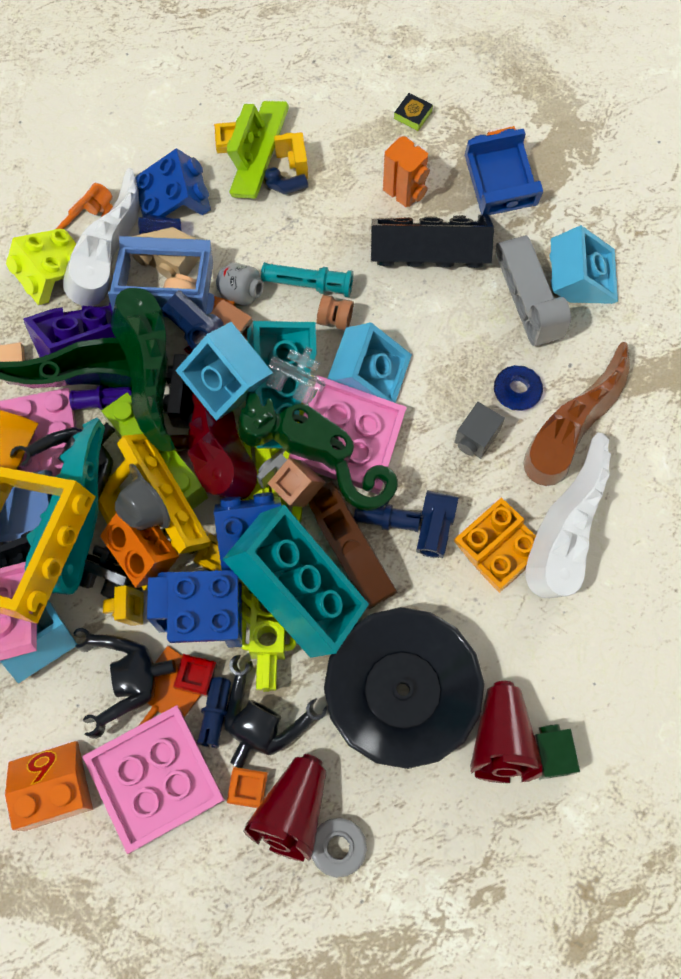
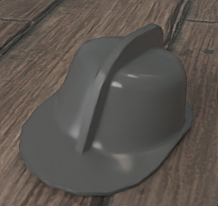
(141, 504)

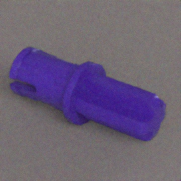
(96, 398)

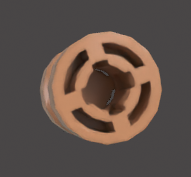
(331, 309)

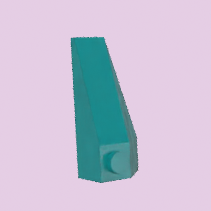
(277, 339)

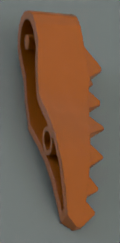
(556, 442)

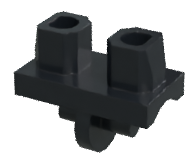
(104, 568)

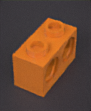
(139, 551)

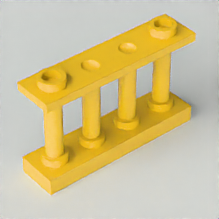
(184, 528)

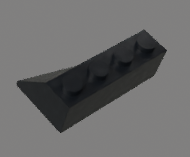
(432, 241)

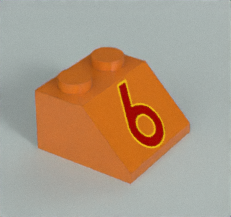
(46, 787)

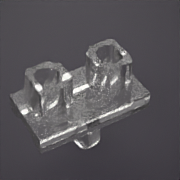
(308, 383)

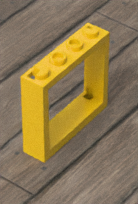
(55, 541)

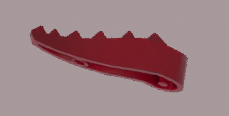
(219, 454)

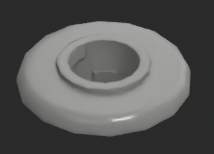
(357, 848)

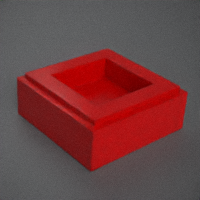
(195, 675)

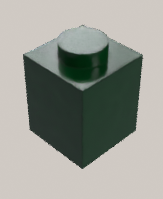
(556, 752)

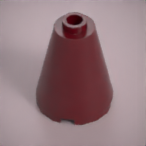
(505, 738)
(291, 810)

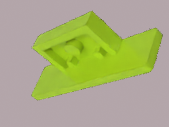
(254, 145)

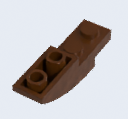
(351, 546)

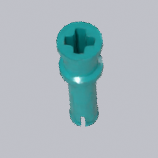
(321, 279)

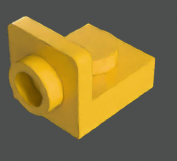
(293, 147)

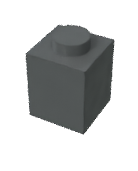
(478, 430)

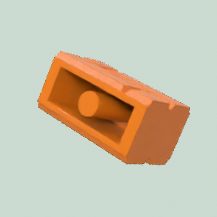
(405, 171)

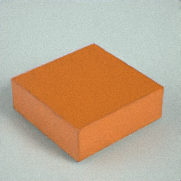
(247, 787)

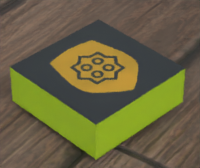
(413, 111)

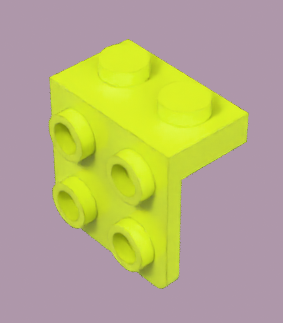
(40, 261)

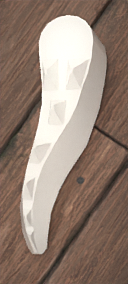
(90, 262)
(562, 541)

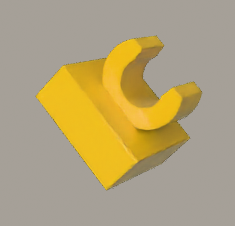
(126, 605)

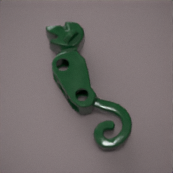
(314, 441)

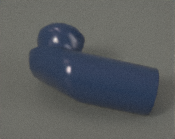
(282, 184)

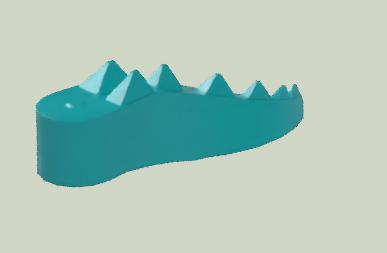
(79, 465)

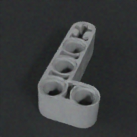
(541, 314)

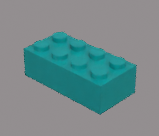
(296, 582)

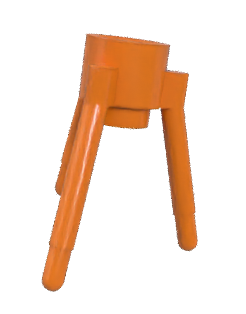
(94, 201)

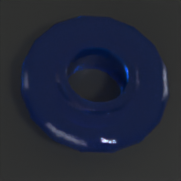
(515, 400)

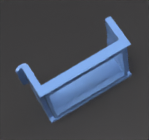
(166, 246)

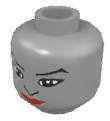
(239, 283)

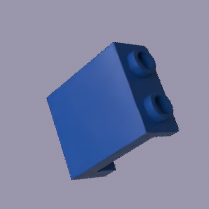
(502, 172)

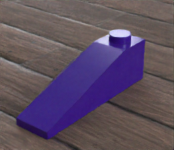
(58, 329)

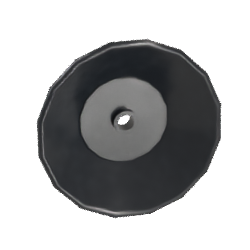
(413, 651)

